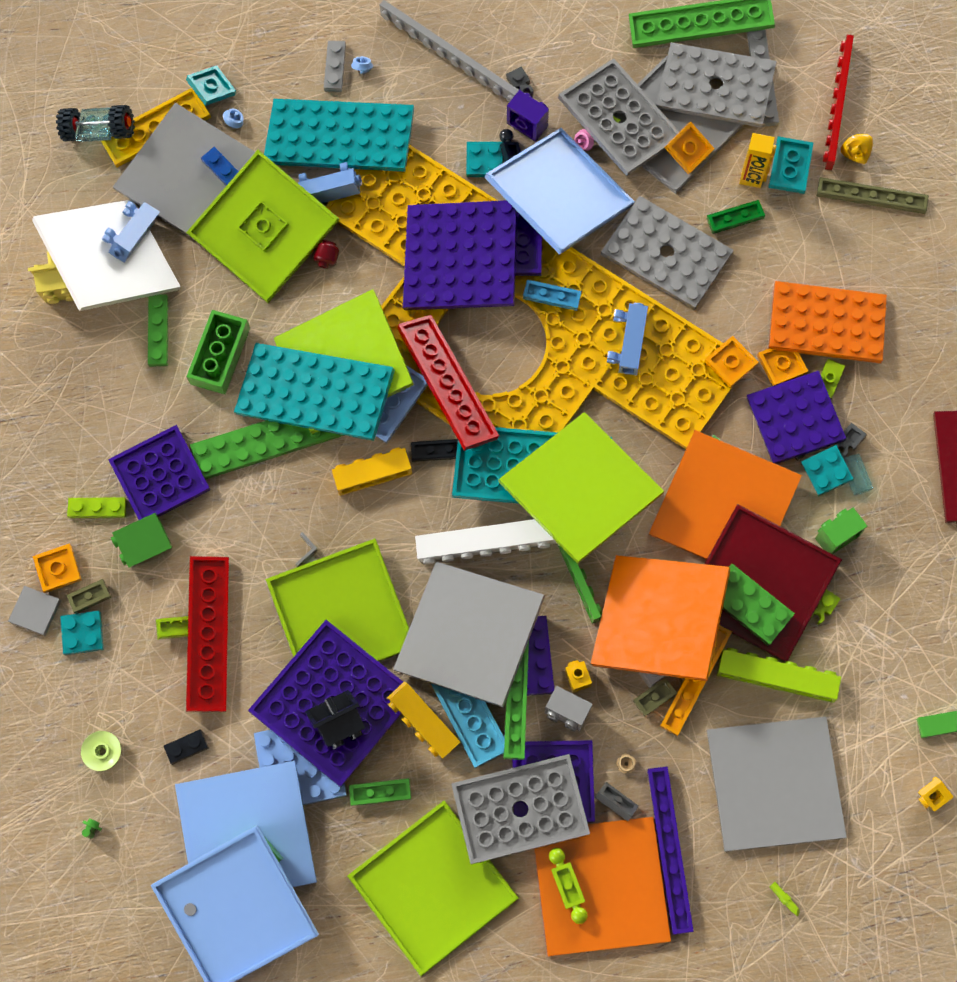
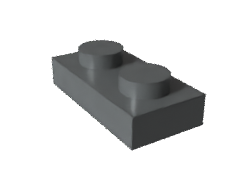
(616, 801)

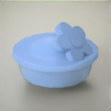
(362, 64)
(233, 118)

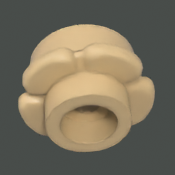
(631, 763)

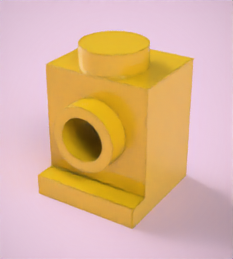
(940, 797)

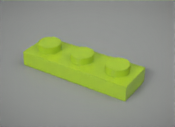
(97, 507)

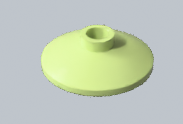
(91, 750)

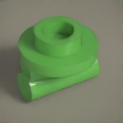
(91, 826)

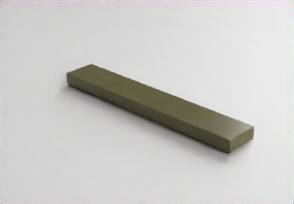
(872, 195)

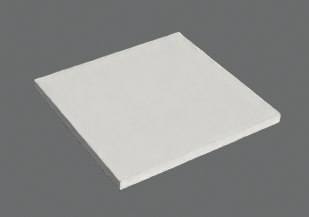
(87, 267)

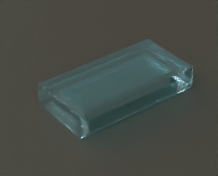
(861, 479)

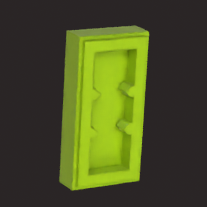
(831, 375)
(172, 627)

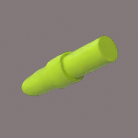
(785, 899)

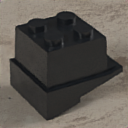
(337, 719)

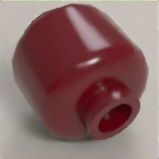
(326, 254)

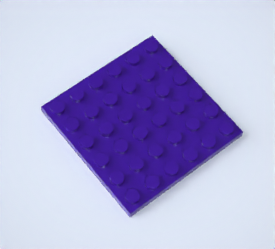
(460, 255)
(321, 670)

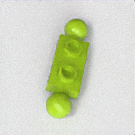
(568, 885)

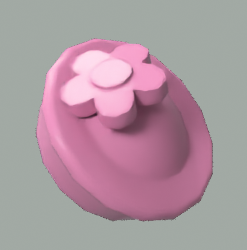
(584, 140)

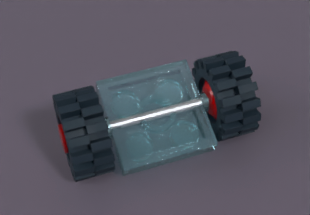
(95, 123)

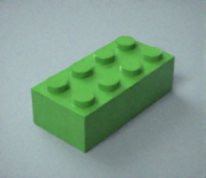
(218, 352)
(754, 607)

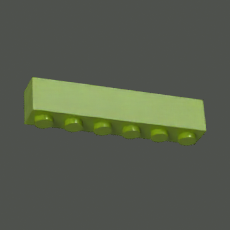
(779, 675)

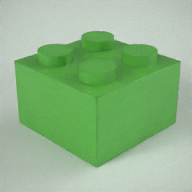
(841, 531)

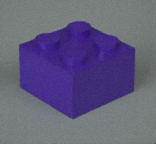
(527, 115)

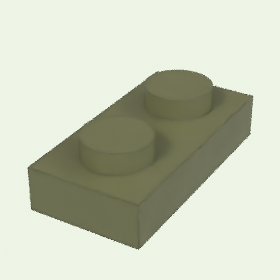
(88, 596)
(654, 697)

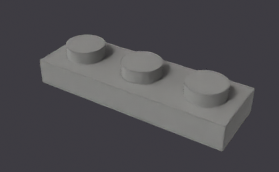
(334, 66)

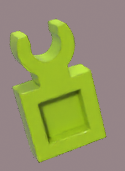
(826, 605)

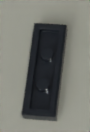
(434, 450)

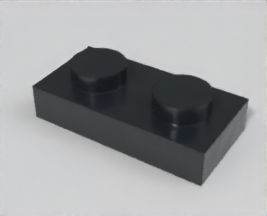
(186, 747)

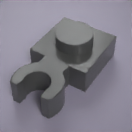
(519, 80)
(854, 437)

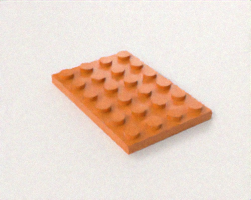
(828, 322)

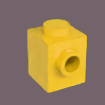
(578, 676)

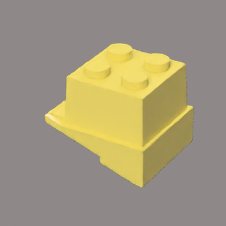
(50, 283)

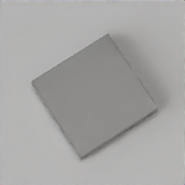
(34, 610)

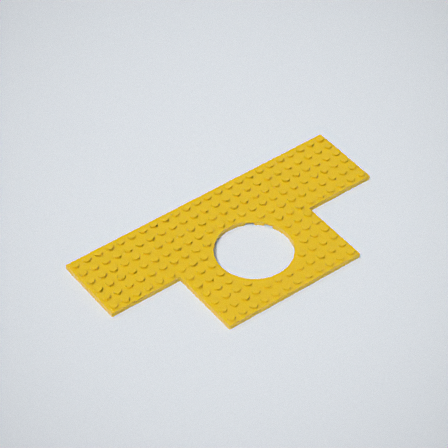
(673, 383)

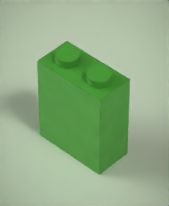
(141, 540)

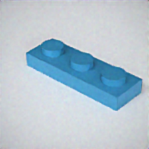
(552, 295)

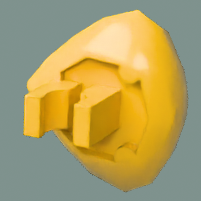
(858, 148)

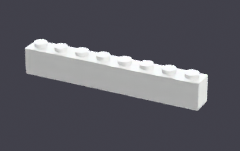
(482, 541)

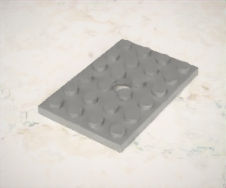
(610, 92)
(739, 100)
(682, 276)
(552, 803)

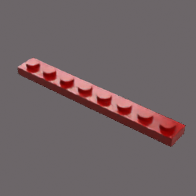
(837, 108)

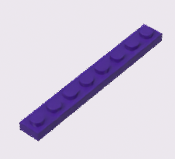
(670, 850)

